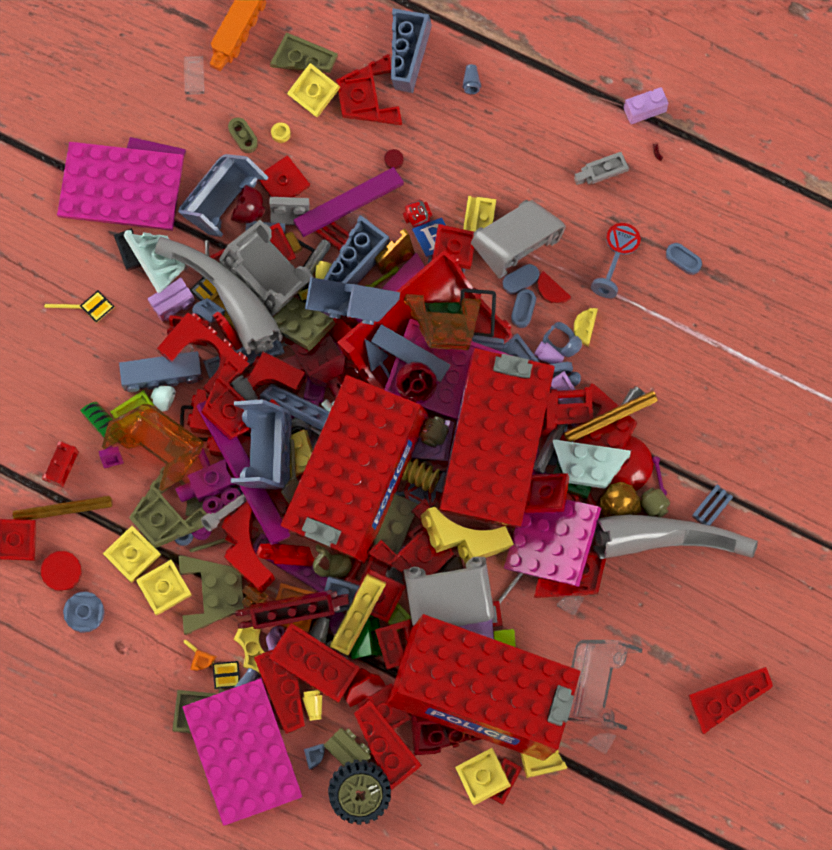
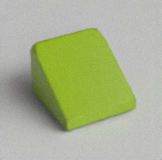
(505, 636)

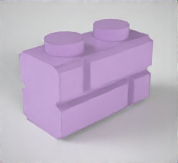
(646, 105)
(171, 300)

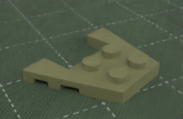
(159, 520)
(220, 591)

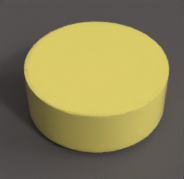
(280, 132)

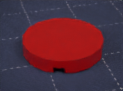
(61, 571)

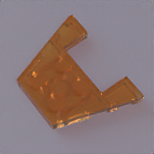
(445, 329)

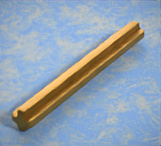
(610, 416)
(63, 508)

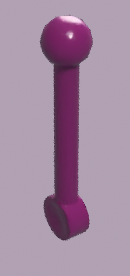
(656, 460)

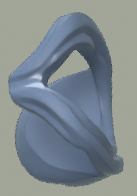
(572, 346)

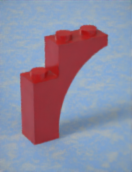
(198, 425)
(242, 555)

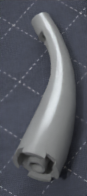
(248, 314)
(638, 533)

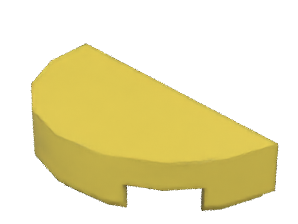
(584, 325)

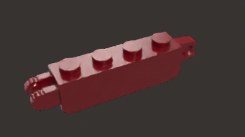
(292, 609)

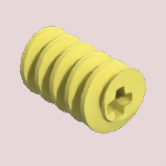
(421, 476)

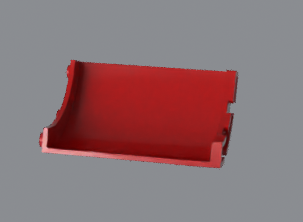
(438, 283)

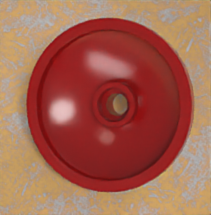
(639, 465)

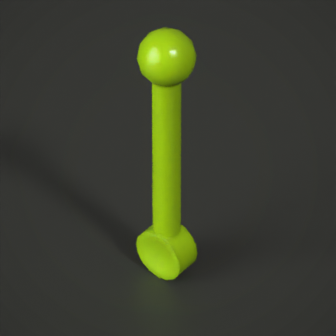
(392, 272)

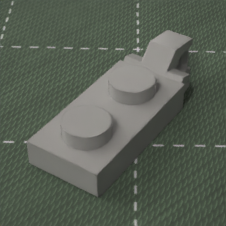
(602, 169)

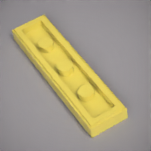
(357, 614)

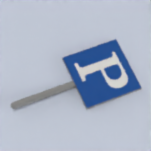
(426, 235)

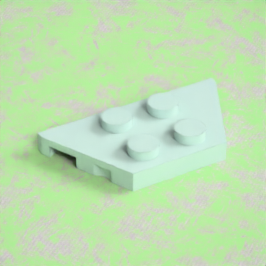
(158, 268)
(589, 463)

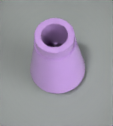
(548, 354)

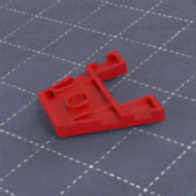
(359, 95)
(220, 403)
(612, 435)
(416, 553)
(588, 585)

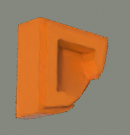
(202, 660)

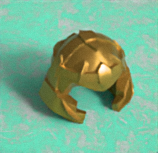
(619, 500)

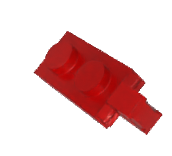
(286, 554)

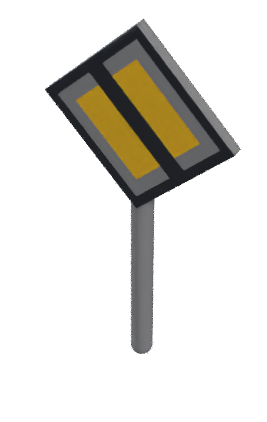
(203, 288)

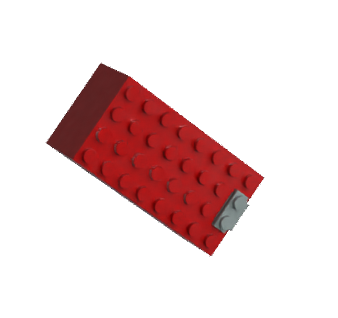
(496, 438)
(355, 469)
(484, 688)

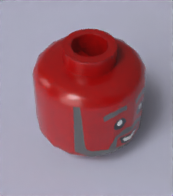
(417, 213)

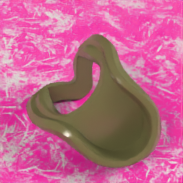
(339, 564)

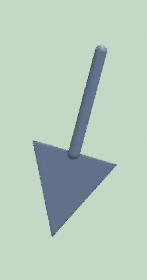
(376, 357)

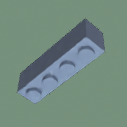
(158, 371)

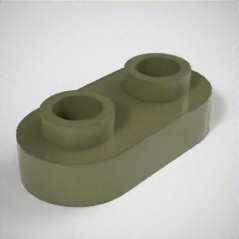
(243, 136)

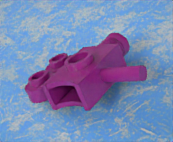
(208, 483)

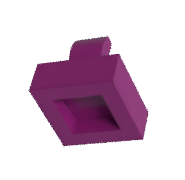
(111, 457)

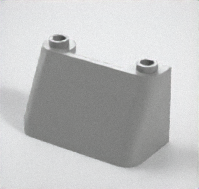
(517, 236)
(264, 268)
(451, 596)

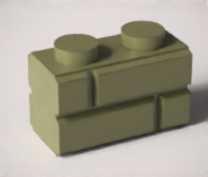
(346, 749)

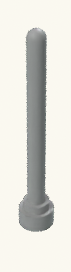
(211, 521)

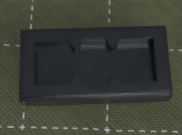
(128, 256)

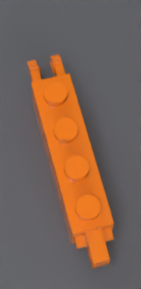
(234, 31)

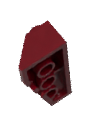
(430, 736)

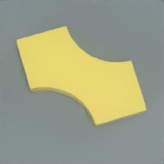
(250, 641)

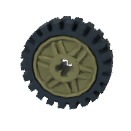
(362, 777)

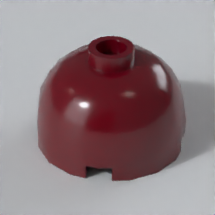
(248, 206)
(416, 381)

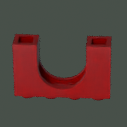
(192, 330)
(274, 371)

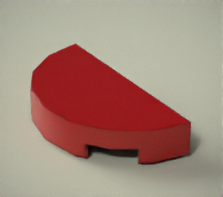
(551, 290)

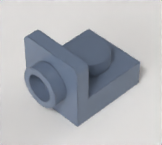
(206, 309)

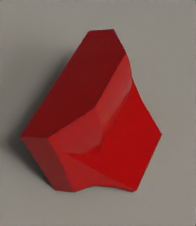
(362, 686)

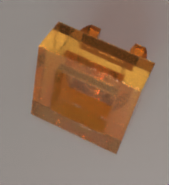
(253, 596)

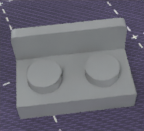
(286, 209)

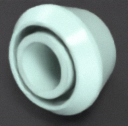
(163, 397)

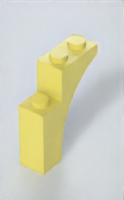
(470, 543)

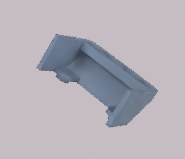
(218, 191)
(350, 300)
(269, 445)

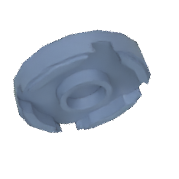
(84, 612)

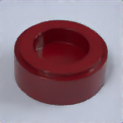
(393, 158)

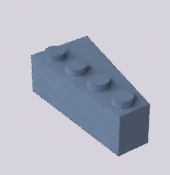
(408, 47)
(358, 253)

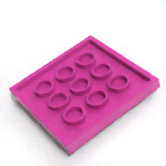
(554, 543)

